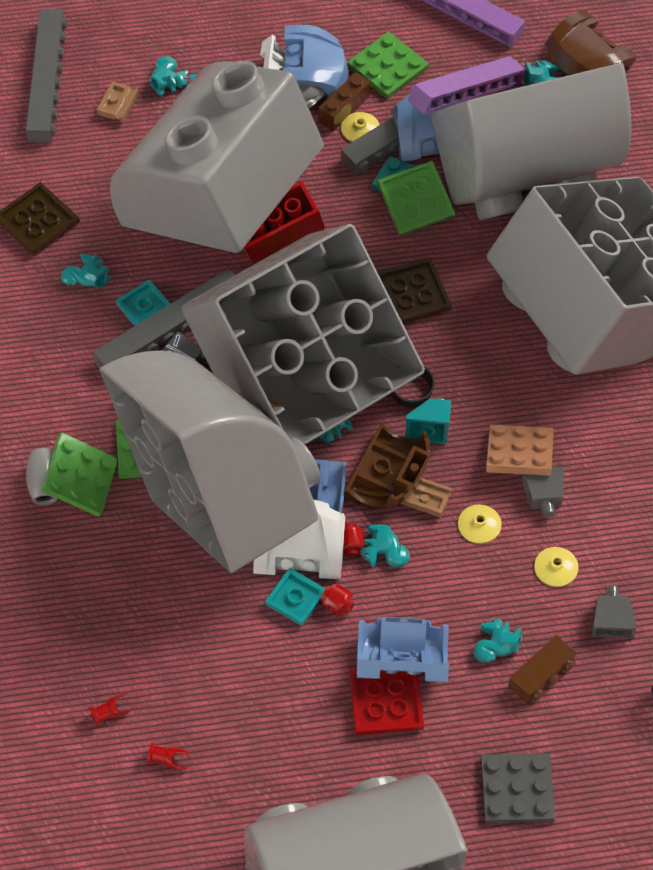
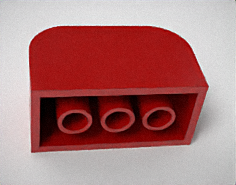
(287, 223)

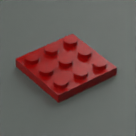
(386, 703)

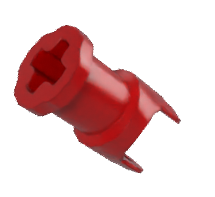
(106, 710)
(165, 756)

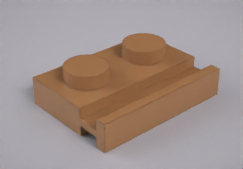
(117, 101)
(429, 498)

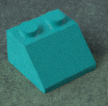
(433, 418)

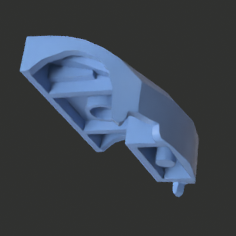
(315, 57)
(414, 131)
(403, 645)

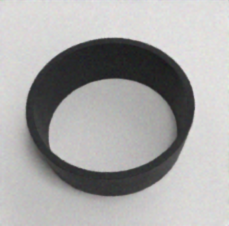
(428, 376)

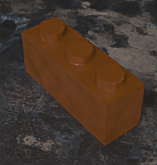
(344, 101)
(542, 670)

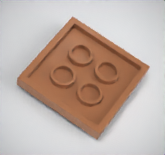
(520, 450)

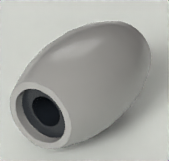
(35, 475)

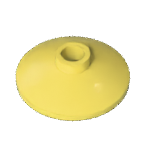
(352, 130)
(477, 531)
(554, 574)

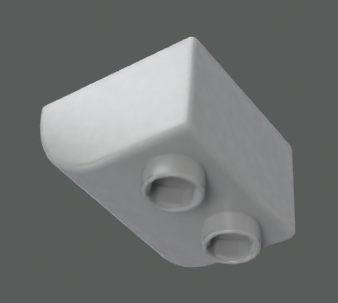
(533, 138)
(218, 157)
(583, 270)
(307, 332)
(212, 456)
(371, 828)

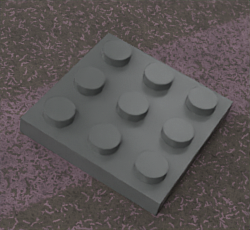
(517, 788)

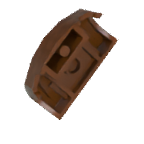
(582, 47)
(388, 470)

